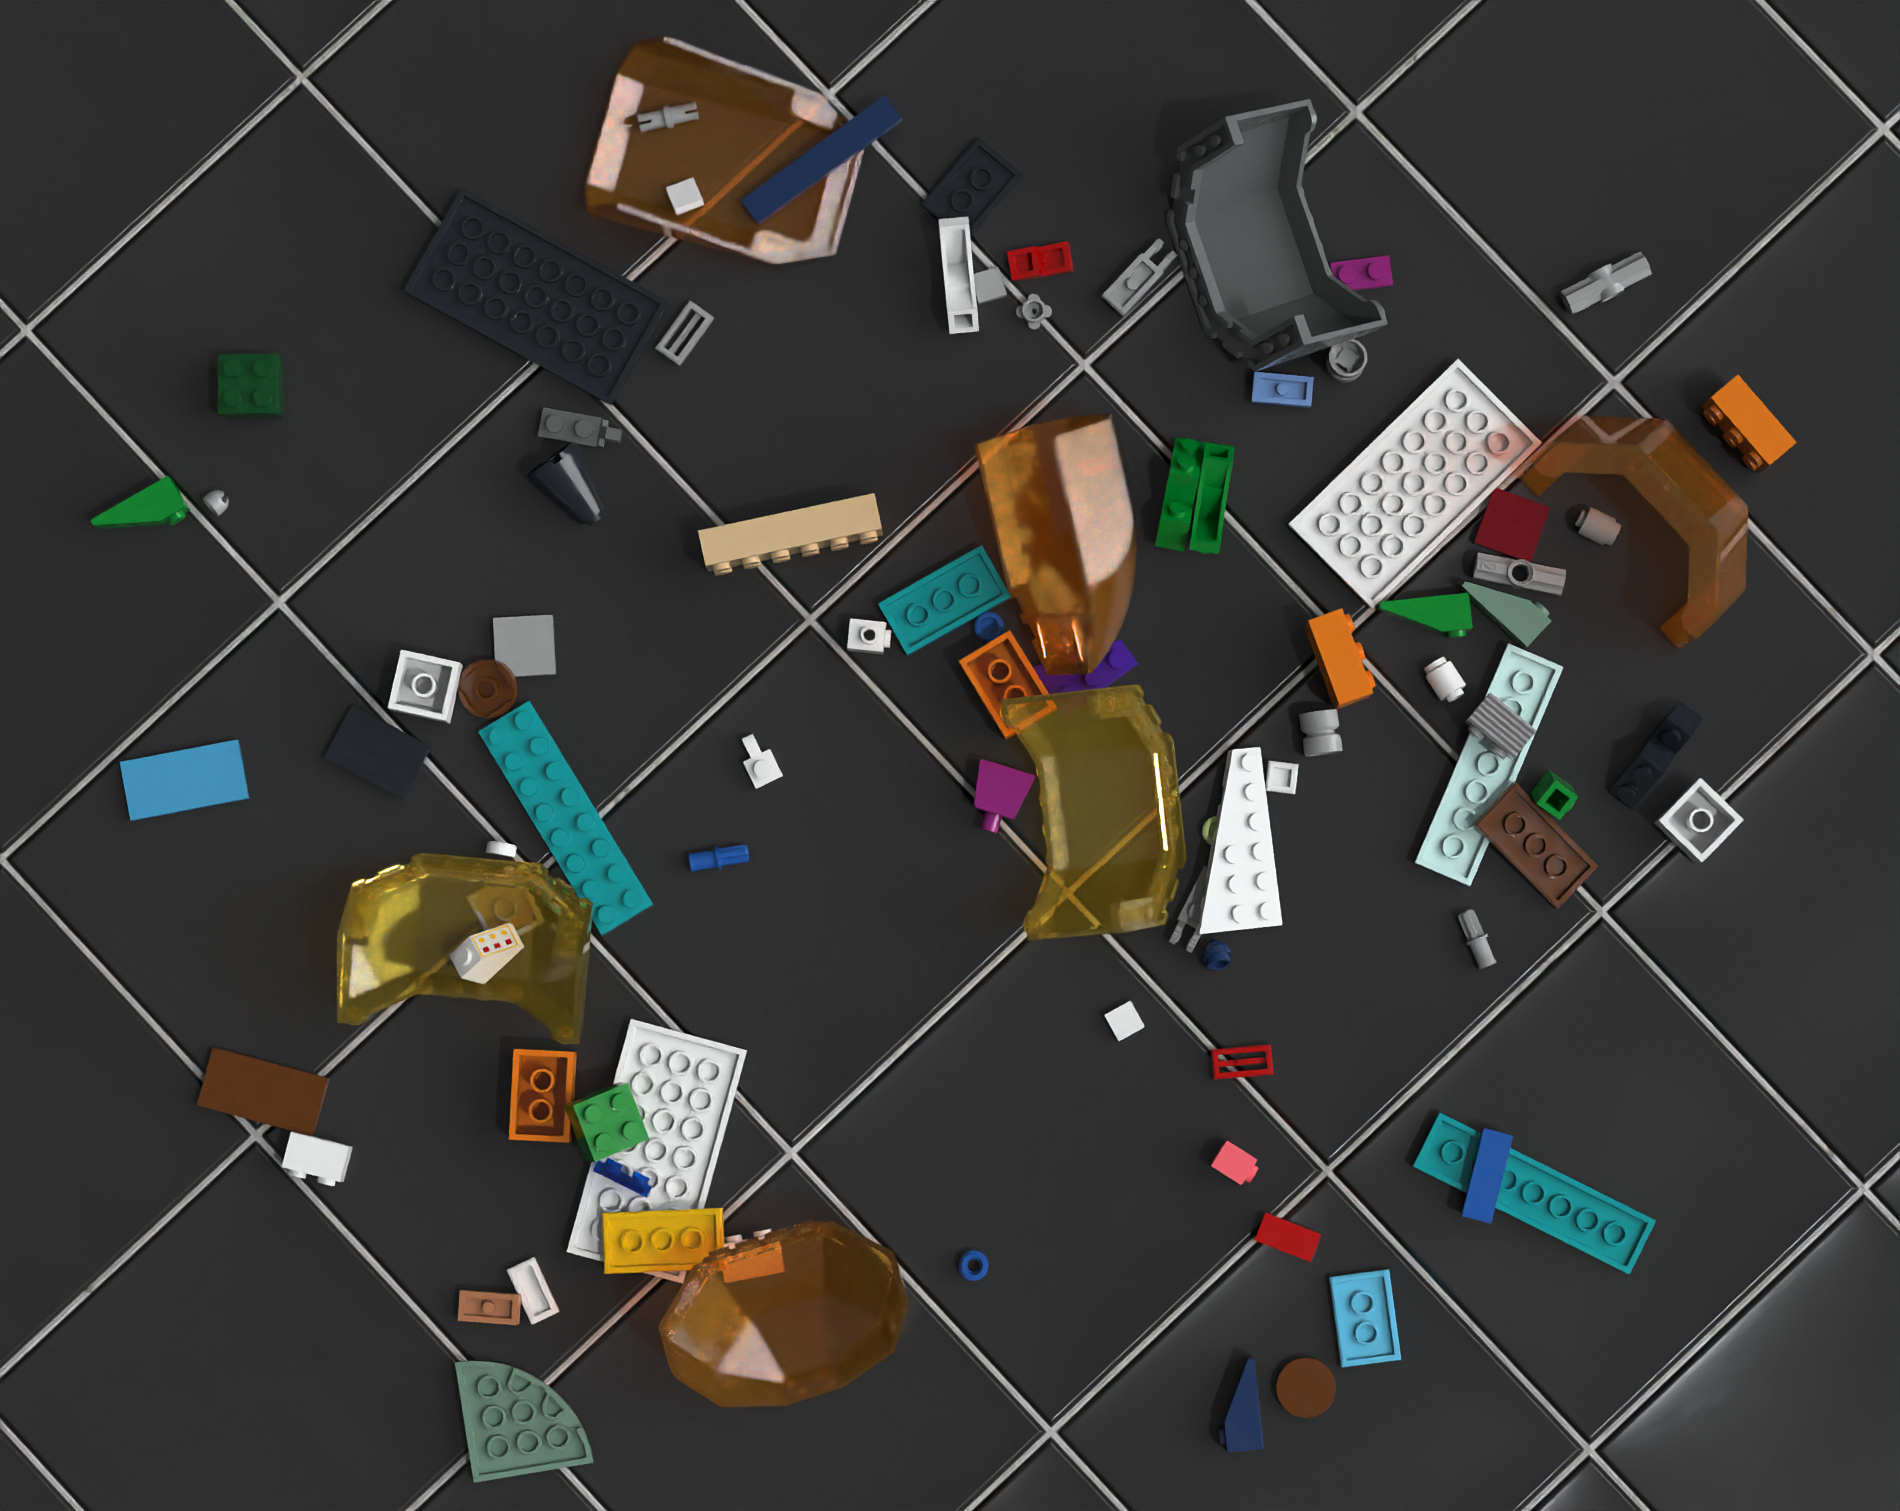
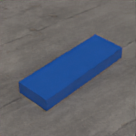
(1487, 1175)

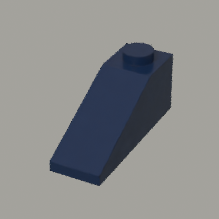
(1242, 1418)

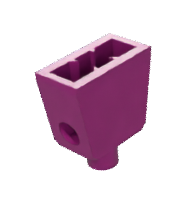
(1000, 793)

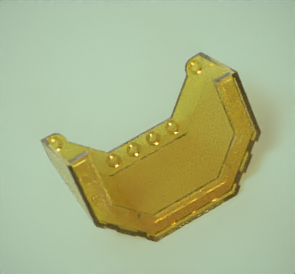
(1105, 809)
(415, 915)

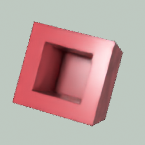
(1235, 1163)

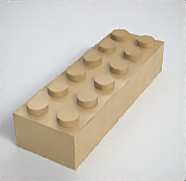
(791, 533)

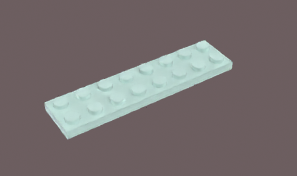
(1480, 776)

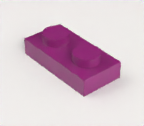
(1364, 273)

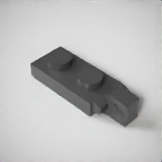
(576, 427)

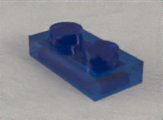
(636, 1182)

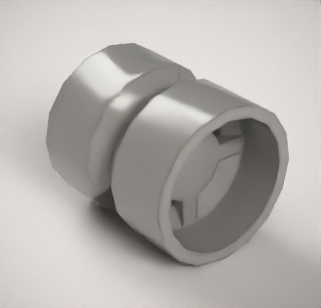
(1346, 361)
(1320, 732)

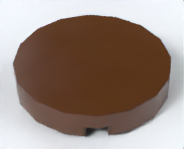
(487, 688)
(1305, 1387)

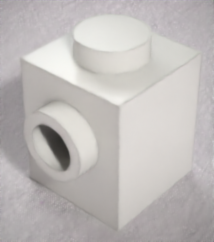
(868, 636)

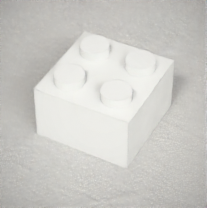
(425, 686)
(1698, 821)

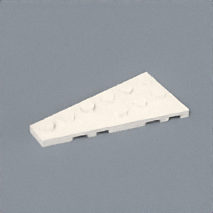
(1241, 861)

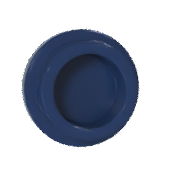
(1216, 955)

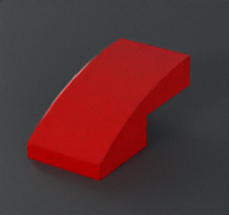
(1040, 261)

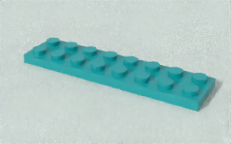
(565, 817)
(1541, 1196)

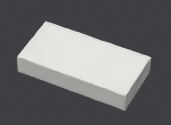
(534, 1290)

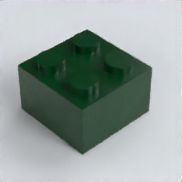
(250, 386)

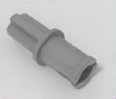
(1476, 938)

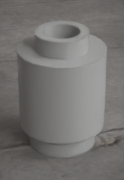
(1597, 526)

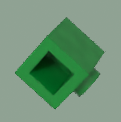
(1554, 794)

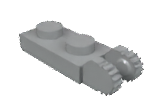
(1137, 279)
(1191, 912)

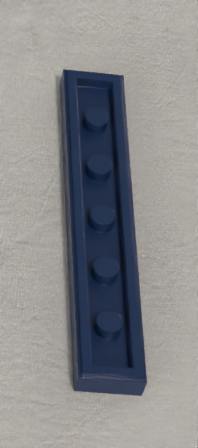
(821, 160)

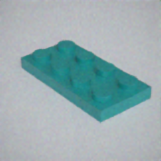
(944, 600)

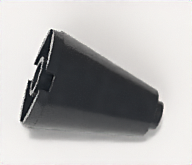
(569, 484)

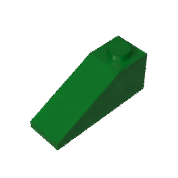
(149, 507)
(1436, 613)

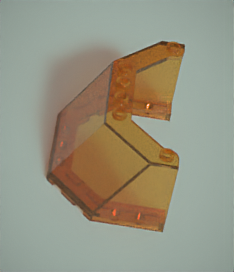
(1679, 489)

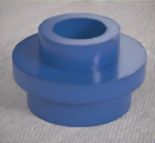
(983, 1265)

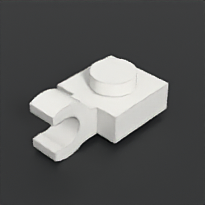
(762, 765)

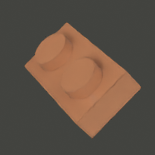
(489, 1307)

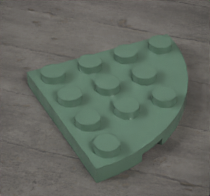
(516, 1422)

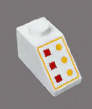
(486, 953)

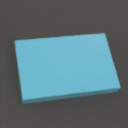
(1365, 1318)

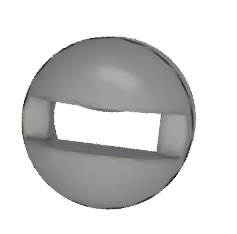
(216, 502)

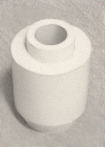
(1445, 679)

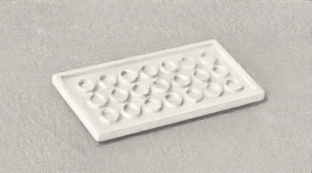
(1414, 484)
(685, 1101)

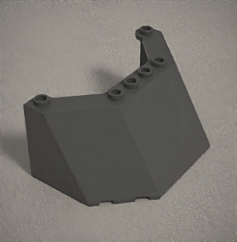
(1254, 243)

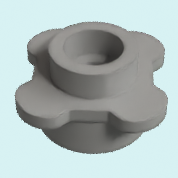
(1034, 320)

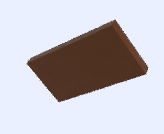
(1535, 845)
(263, 1091)

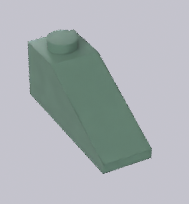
(1513, 614)

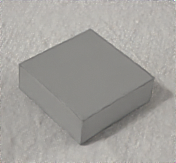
(989, 285)

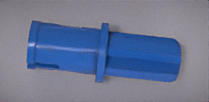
(718, 857)

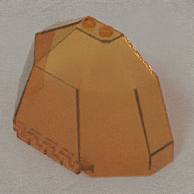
(785, 1316)

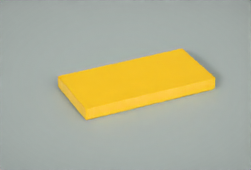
(660, 1239)

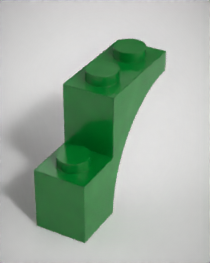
(1180, 494)
(1211, 498)

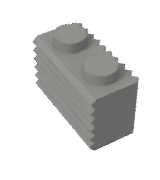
(1500, 727)

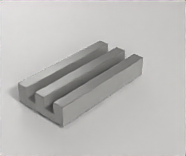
(670, 354)

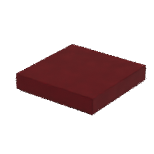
(1511, 525)

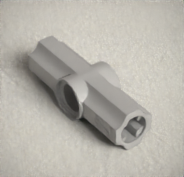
(1605, 283)
(1499, 571)

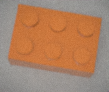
(1747, 424)
(1339, 658)
(999, 673)
(539, 1090)

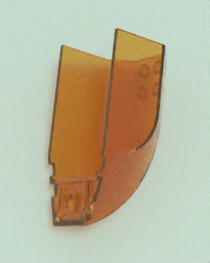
(1063, 534)

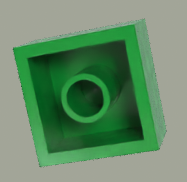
(606, 1122)

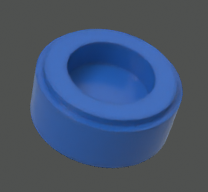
(988, 626)

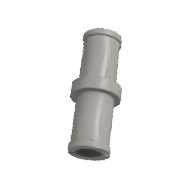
(668, 116)

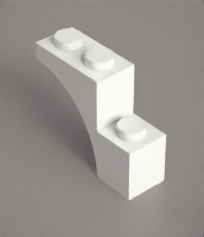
(958, 275)

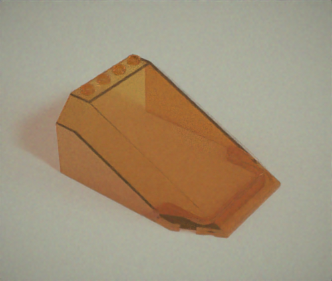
(743, 137)

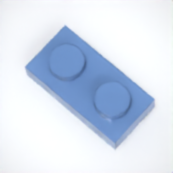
(1282, 389)

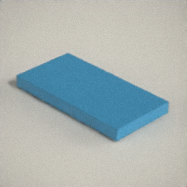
(184, 780)

